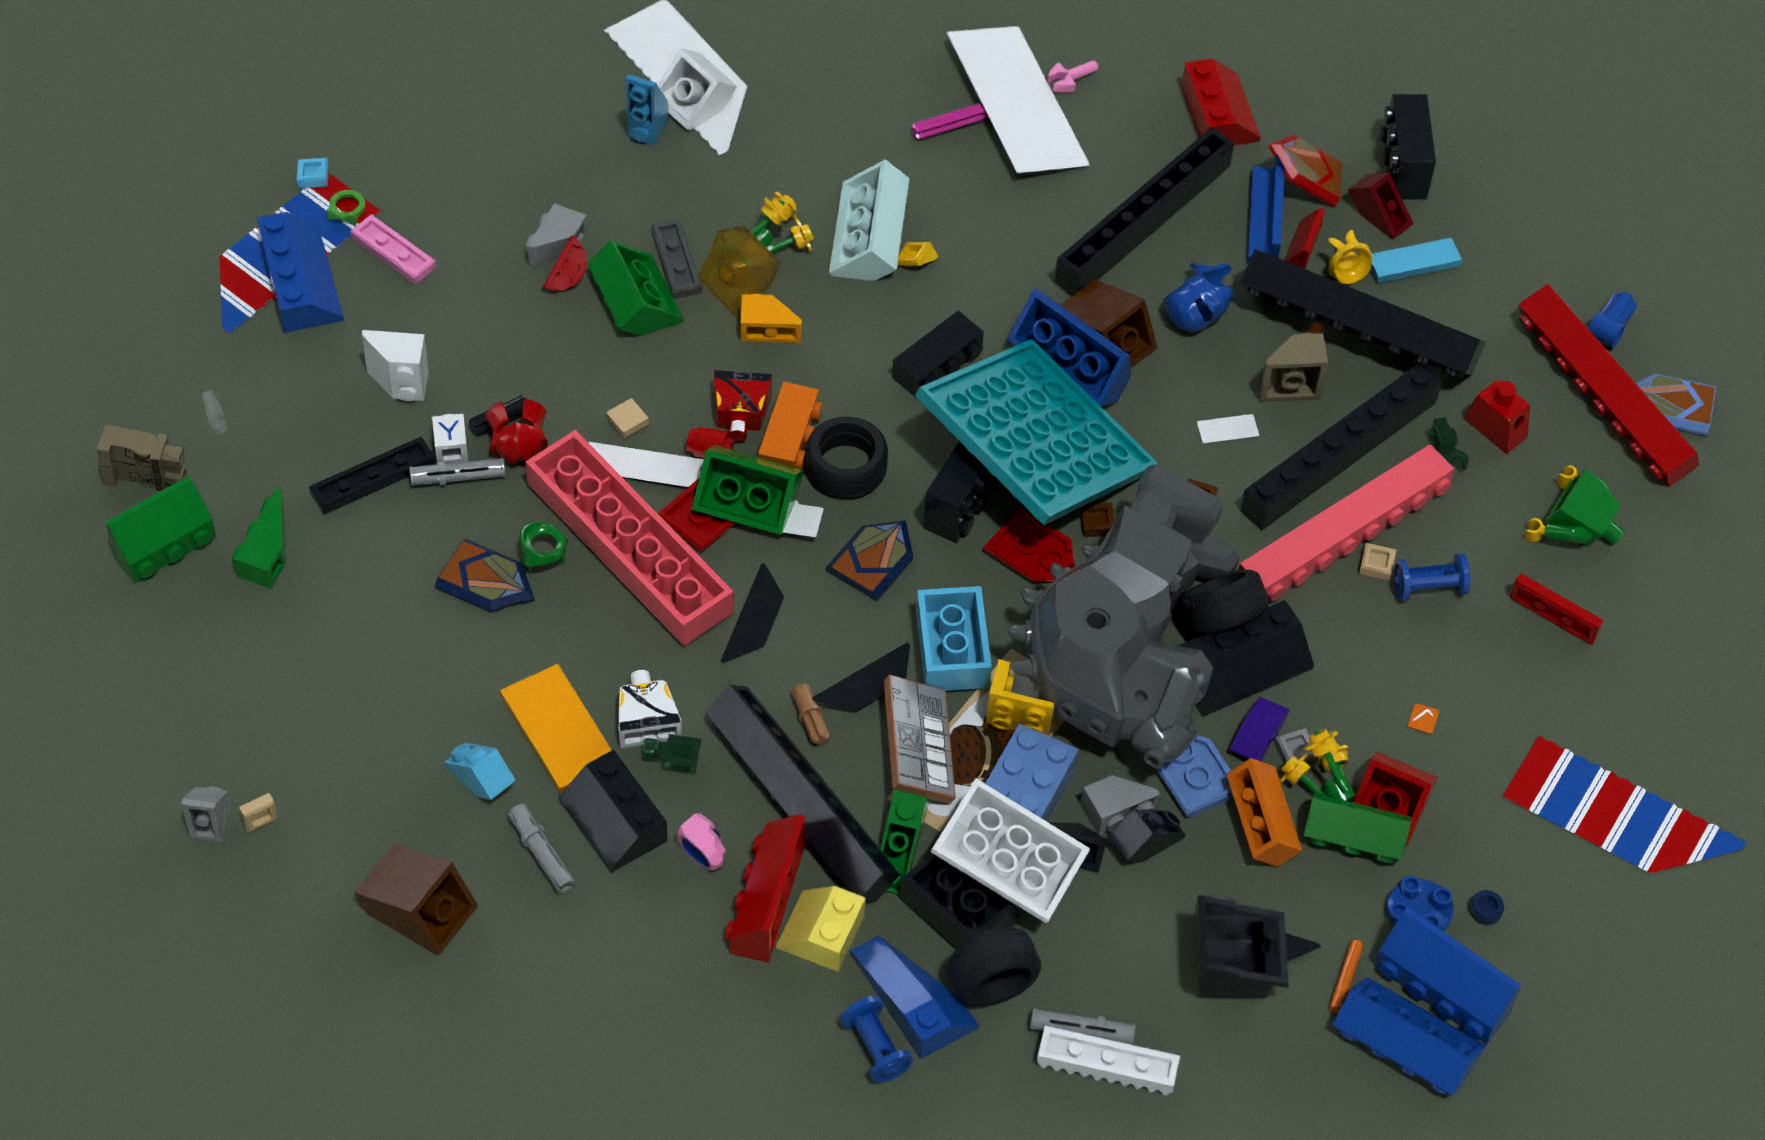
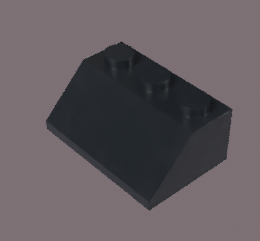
(614, 812)

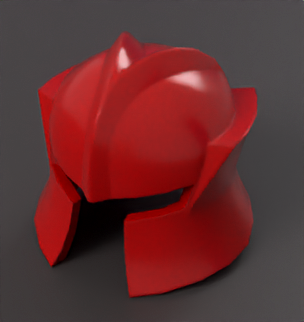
(517, 441)

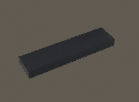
(371, 475)

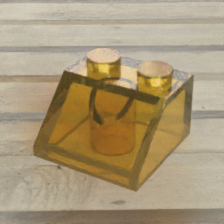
(738, 267)

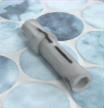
(419, 475)
(535, 839)
(1123, 1034)

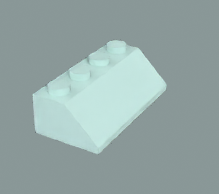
(869, 223)

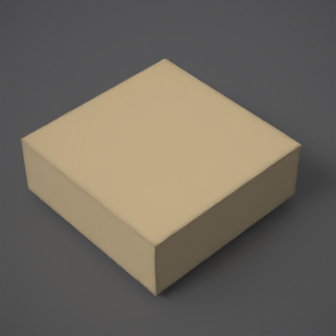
(627, 418)
(1377, 561)
(258, 812)

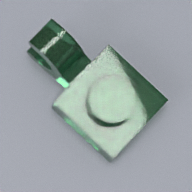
(1444, 441)
(678, 753)

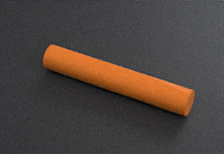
(1346, 975)

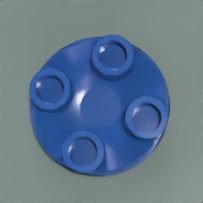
(1424, 898)

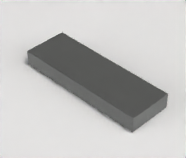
(676, 258)

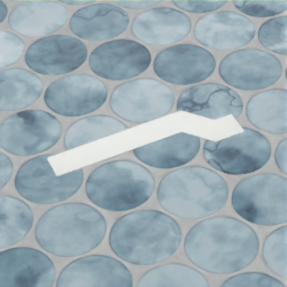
(685, 471)

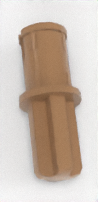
(810, 714)

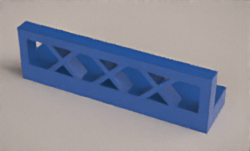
(1266, 209)

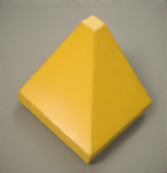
(916, 254)

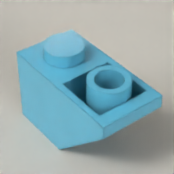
(480, 769)

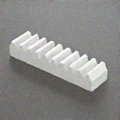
(1108, 1060)

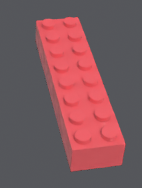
(630, 537)

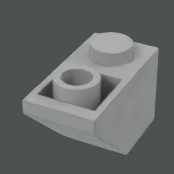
(554, 233)
(1113, 798)

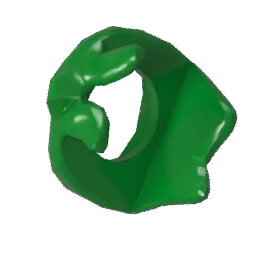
(533, 558)

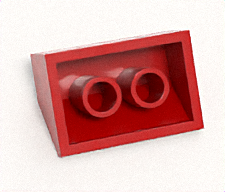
(1218, 101)

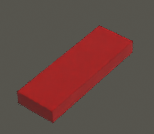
(1556, 609)

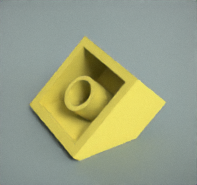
(823, 926)

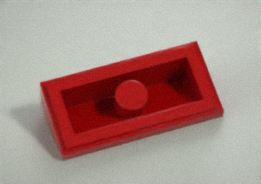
(1305, 238)

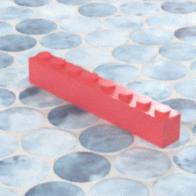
(1351, 521)

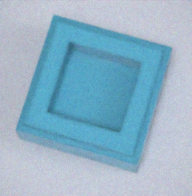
(312, 172)

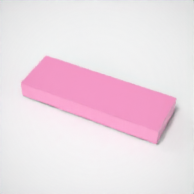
(393, 249)

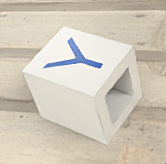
(450, 438)

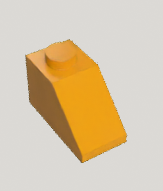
(768, 320)

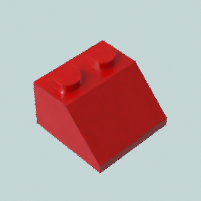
(1396, 788)

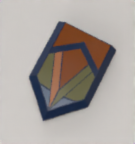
(874, 558)
(484, 578)

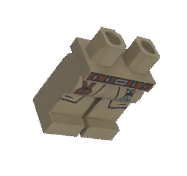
(139, 458)

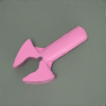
(1067, 77)

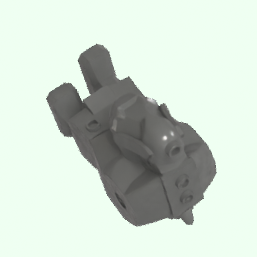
(1103, 622)

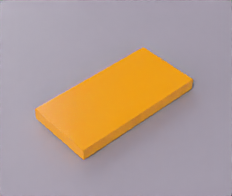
(555, 724)

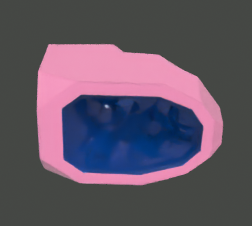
(702, 842)

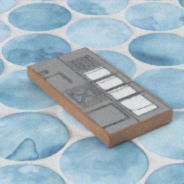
(919, 739)

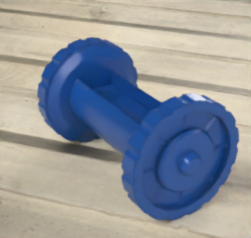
(1432, 577)
(864, 1017)

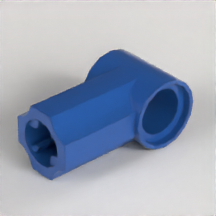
(1611, 322)

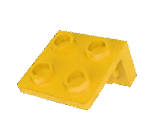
(1009, 708)

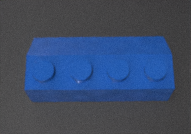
(298, 271)
(1077, 348)
(1447, 976)
(1408, 1036)

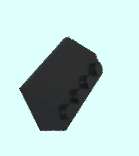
(1253, 656)

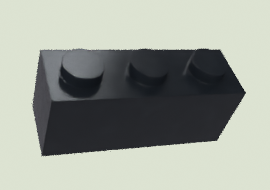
(938, 353)

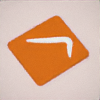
(1423, 718)

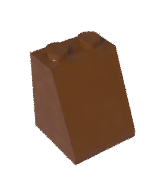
(1116, 316)
(417, 897)

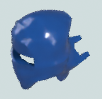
(1200, 298)

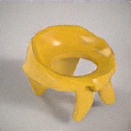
(1347, 265)

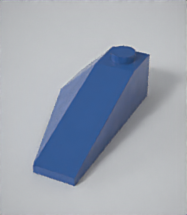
(916, 1001)

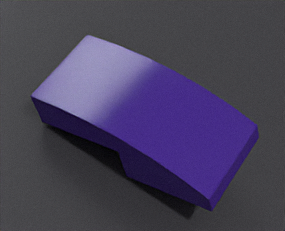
(1259, 729)

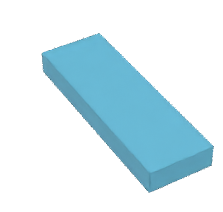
(1415, 260)

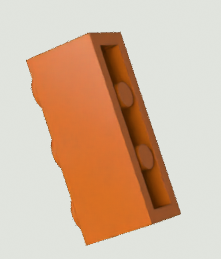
(791, 425)
(1264, 812)

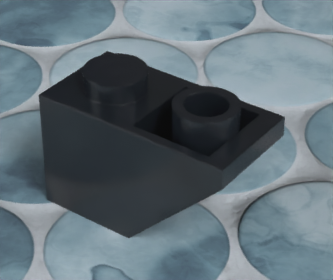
(1146, 833)

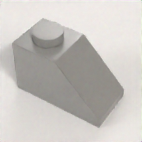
(207, 813)

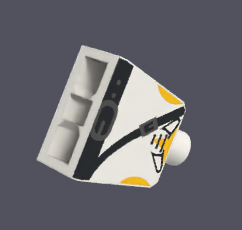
(646, 711)

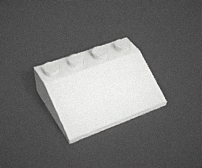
(1010, 850)

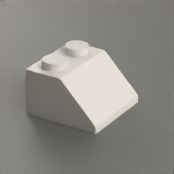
(694, 88)
(397, 363)

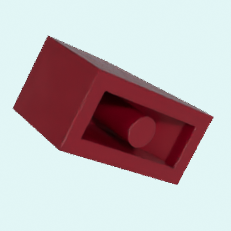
(1381, 204)

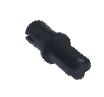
(513, 408)

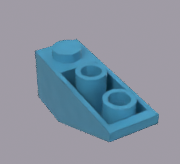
(645, 110)

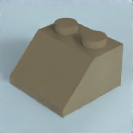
(1295, 369)

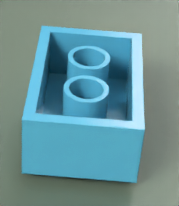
(953, 638)

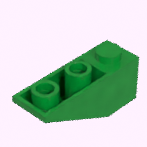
(263, 550)
(903, 833)

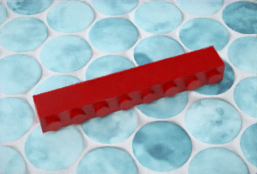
(1608, 385)

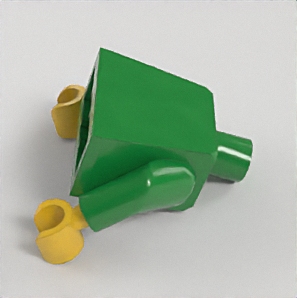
(1580, 513)

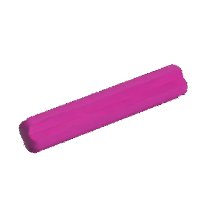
(949, 121)

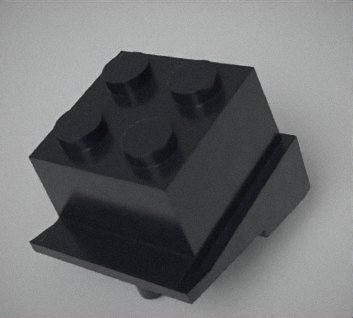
(1239, 949)

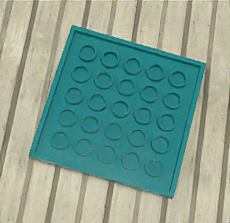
(1036, 430)

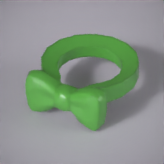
(349, 217)

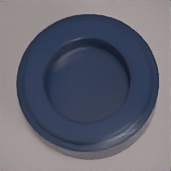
(1486, 907)

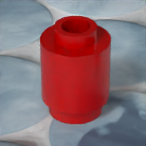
(704, 438)

